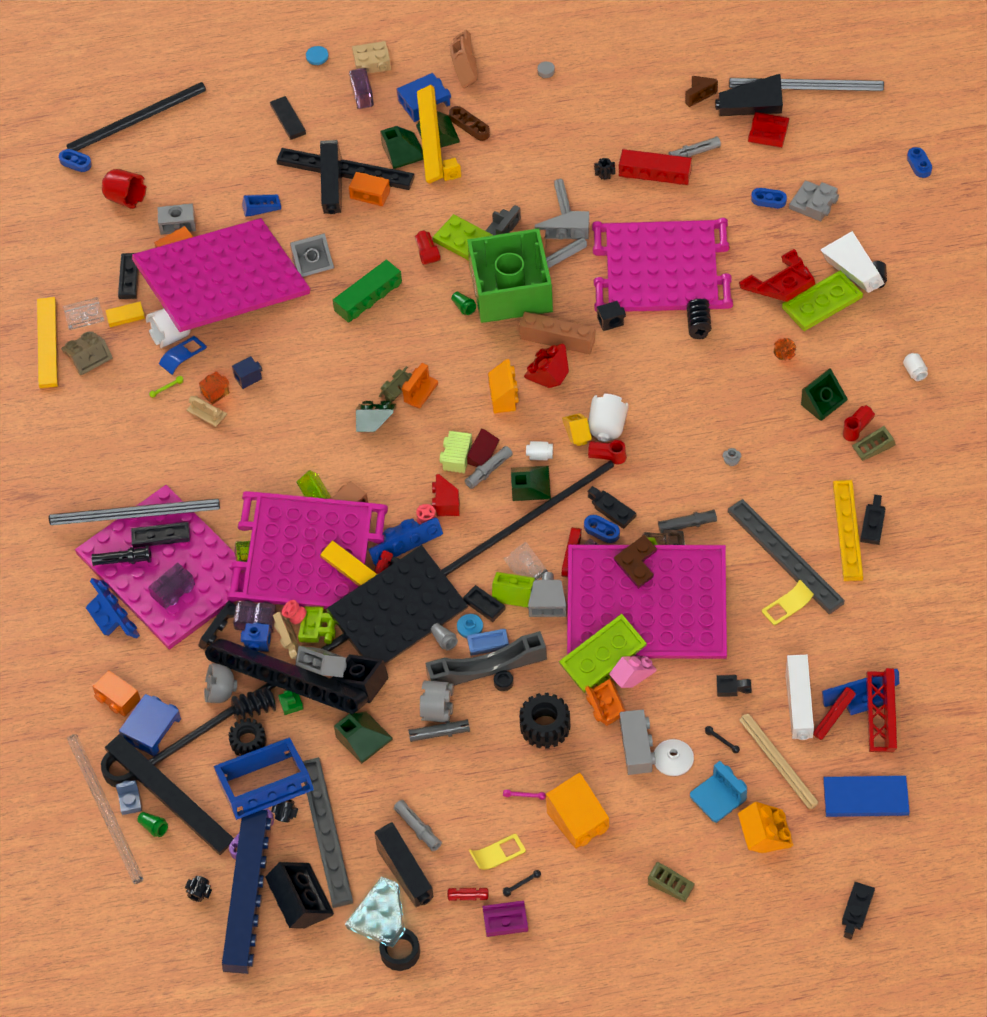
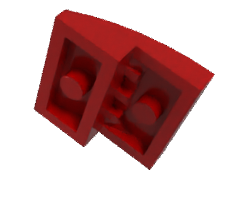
(768, 129)

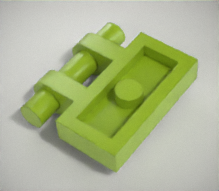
(312, 628)

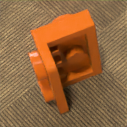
(419, 386)
(605, 702)

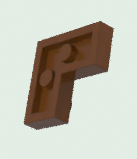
(632, 559)

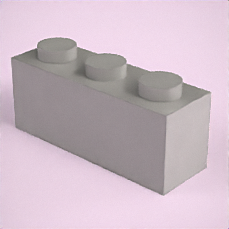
(321, 661)
(637, 742)

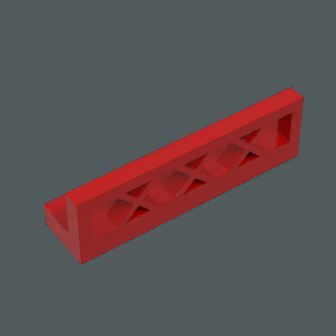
(889, 710)

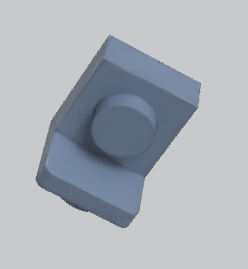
(129, 797)

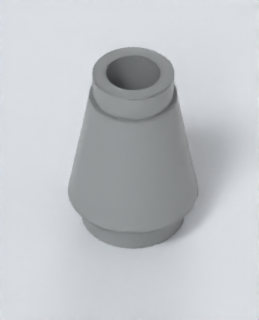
(444, 637)

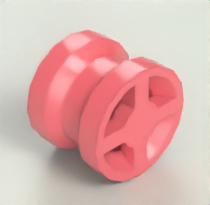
(424, 511)
(294, 612)

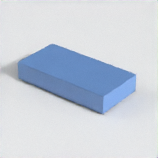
(487, 641)

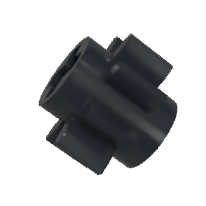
(604, 168)
(285, 811)
(198, 888)

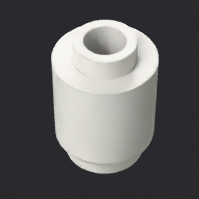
(915, 366)
(539, 450)

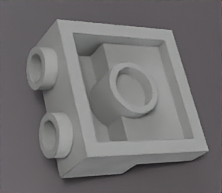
(814, 200)

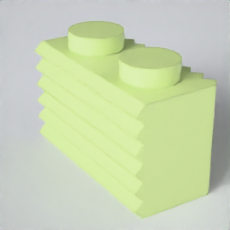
(456, 450)

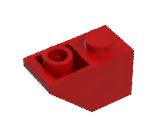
(447, 498)

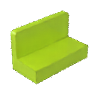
(512, 589)

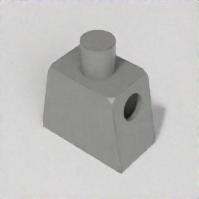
(547, 597)

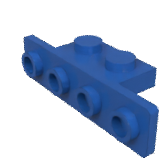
(406, 537)
(108, 612)
(859, 702)

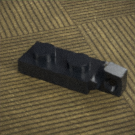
(611, 507)
(873, 522)
(218, 624)
(857, 908)

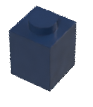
(247, 372)

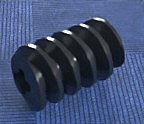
(698, 318)
(253, 702)

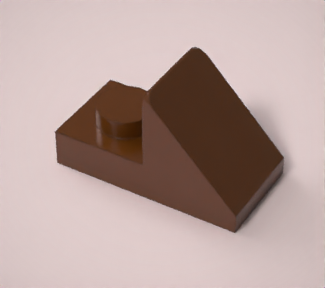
(701, 89)

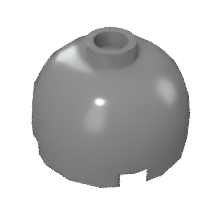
(219, 683)

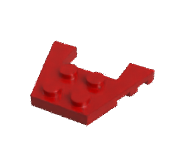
(786, 283)

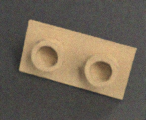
(205, 411)

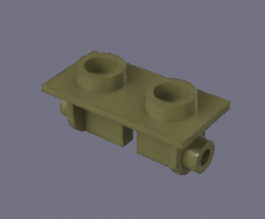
(391, 389)

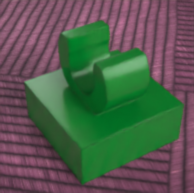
(290, 702)

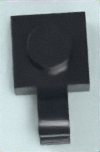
(729, 685)

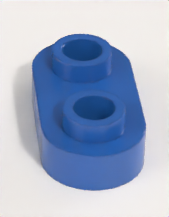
(917, 159)
(75, 160)
(768, 198)
(602, 529)

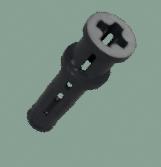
(131, 556)

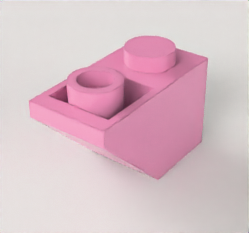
(632, 670)

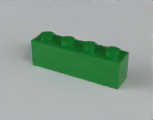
(367, 291)

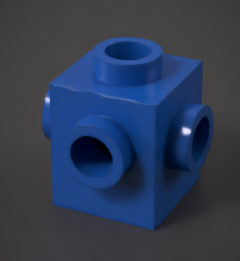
(256, 636)

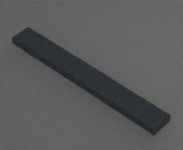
(311, 162)
(169, 794)

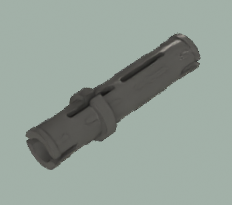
(695, 519)
(439, 730)

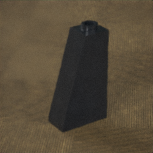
(758, 96)
(331, 176)
(403, 865)

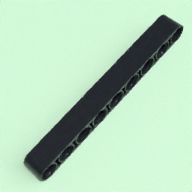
(286, 676)

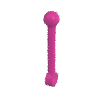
(507, 793)

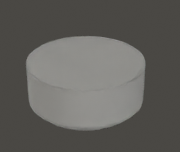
(546, 69)

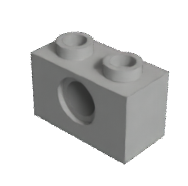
(175, 217)

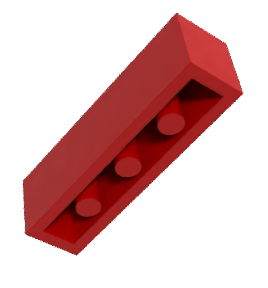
(655, 167)

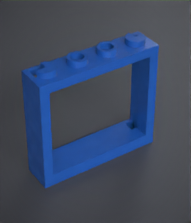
(271, 793)

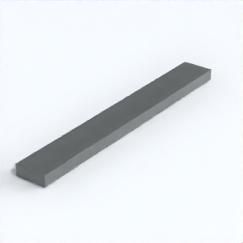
(786, 556)
(327, 836)

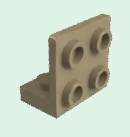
(87, 352)

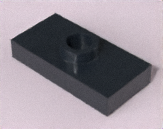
(484, 603)

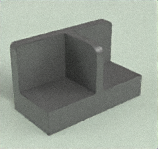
(504, 221)

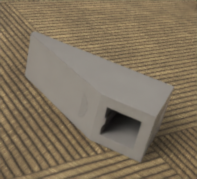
(567, 226)

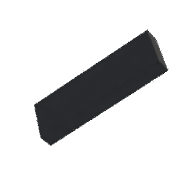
(288, 118)
(128, 277)
(160, 534)

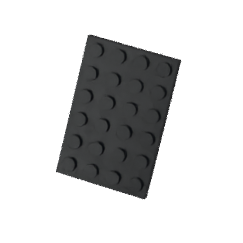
(397, 607)

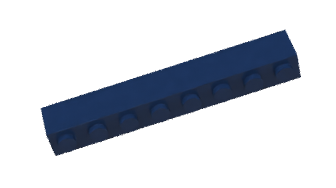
(245, 893)

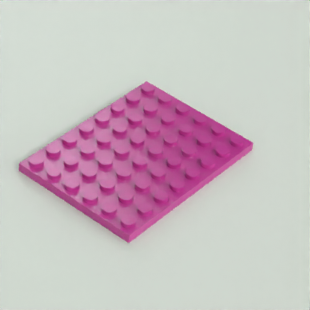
(220, 274)
(203, 556)
(674, 612)

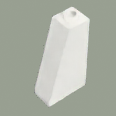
(850, 258)
(799, 696)

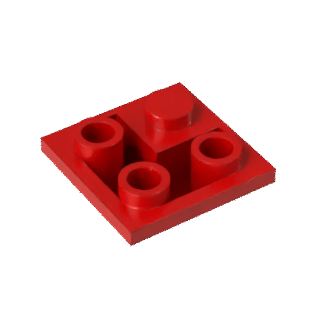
(549, 366)

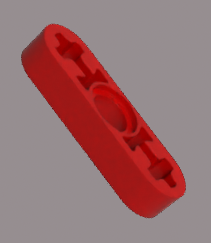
(574, 539)

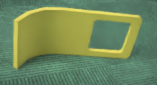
(790, 602)
(493, 855)

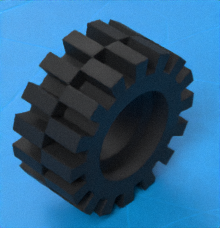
(243, 728)

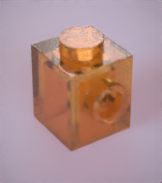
(214, 387)

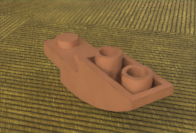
(463, 60)

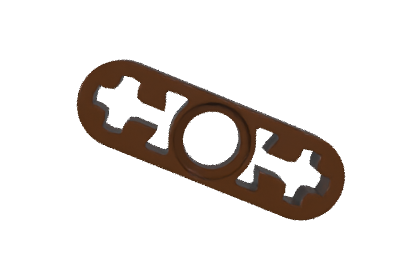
(472, 129)

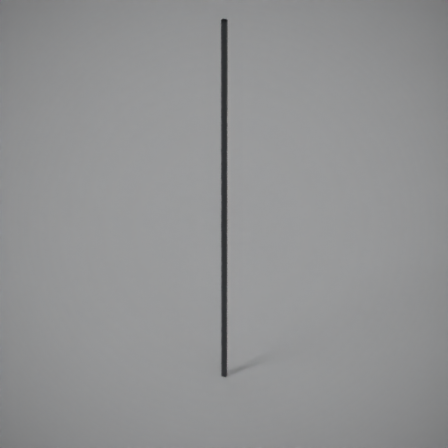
(447, 570)

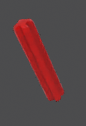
(834, 713)

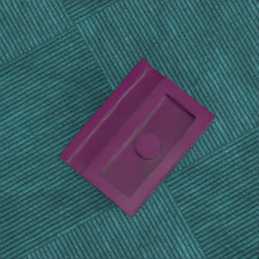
(505, 918)

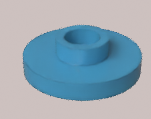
(317, 55)
(469, 625)

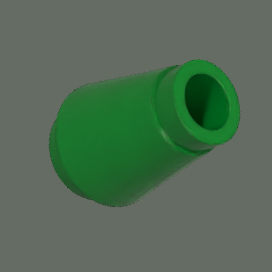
(464, 304)
(153, 824)

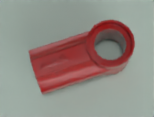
(427, 250)
(857, 422)
(611, 451)

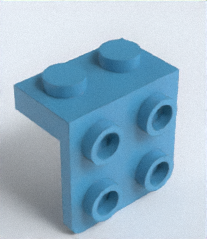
(720, 793)

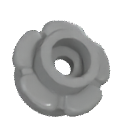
(731, 460)

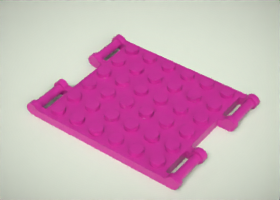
(662, 264)
(288, 544)

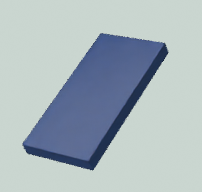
(866, 796)

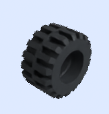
(544, 734)

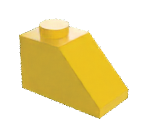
(577, 429)

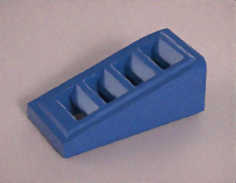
(255, 205)

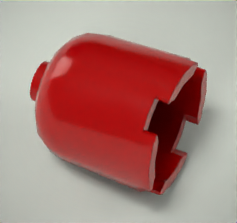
(124, 187)

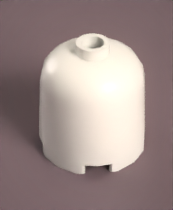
(163, 329)
(607, 417)

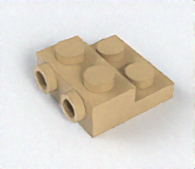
(372, 57)

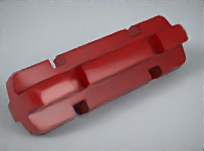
(383, 563)
(467, 894)

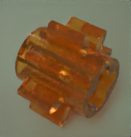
(784, 349)

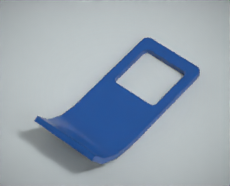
(179, 354)

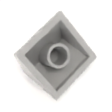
(311, 255)

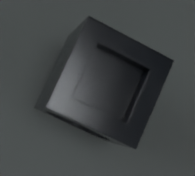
(610, 315)

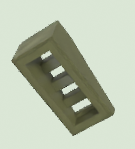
(887, 444)
(667, 888)

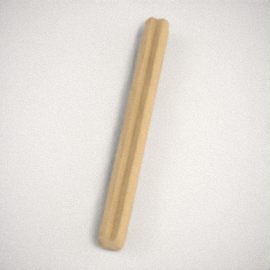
(778, 761)

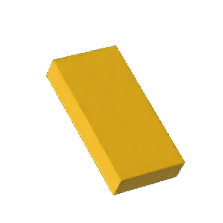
(125, 314)

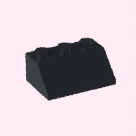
(298, 894)

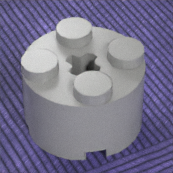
(435, 702)

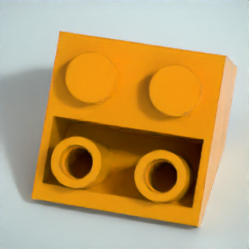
(503, 387)
(765, 828)

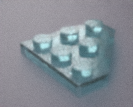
(379, 914)

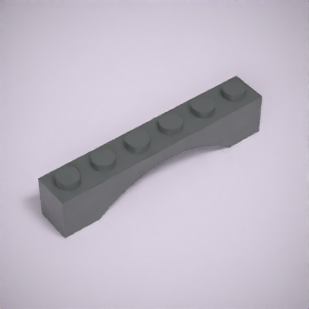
(522, 652)

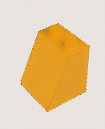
(576, 811)

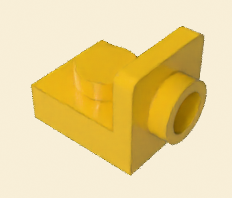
(451, 169)

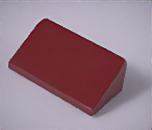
(482, 448)

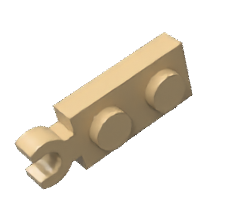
(288, 636)

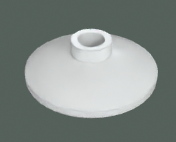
(670, 764)

